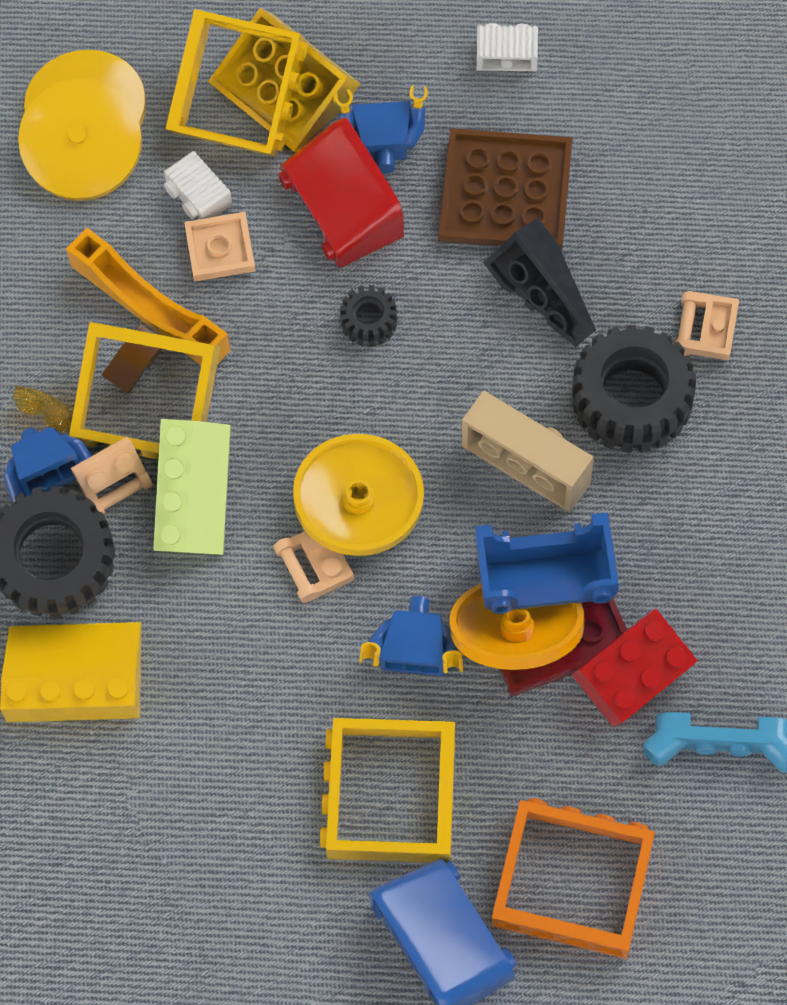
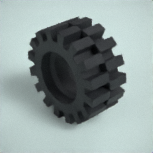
(363, 300)

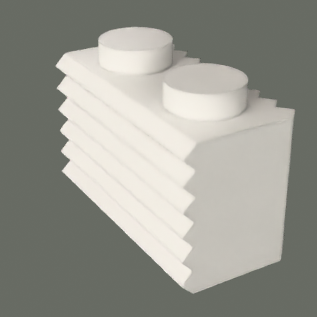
(507, 47)
(197, 188)

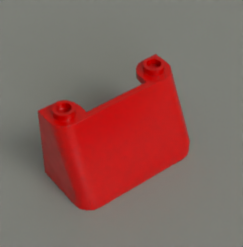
(344, 194)

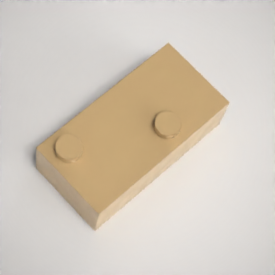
(527, 451)

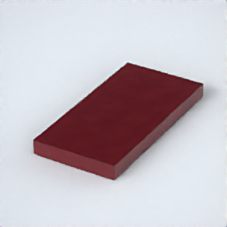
(601, 627)

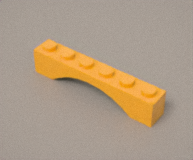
(110, 273)

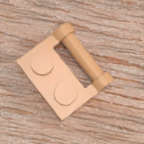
(717, 325)
(108, 468)
(327, 565)

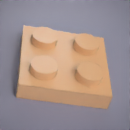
(219, 246)

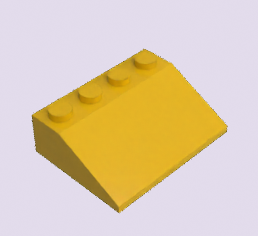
(254, 75)
(72, 672)

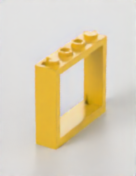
(190, 70)
(95, 332)
(388, 850)

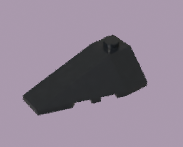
(538, 273)

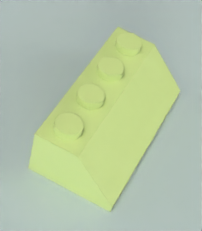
(192, 487)

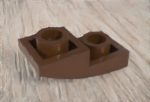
(130, 363)

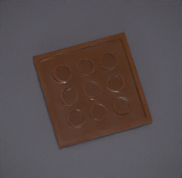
(503, 184)

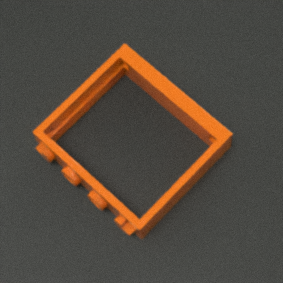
(559, 930)

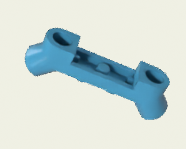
(675, 733)

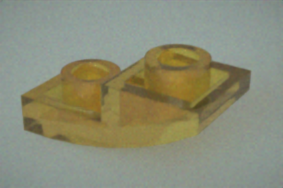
(54, 412)

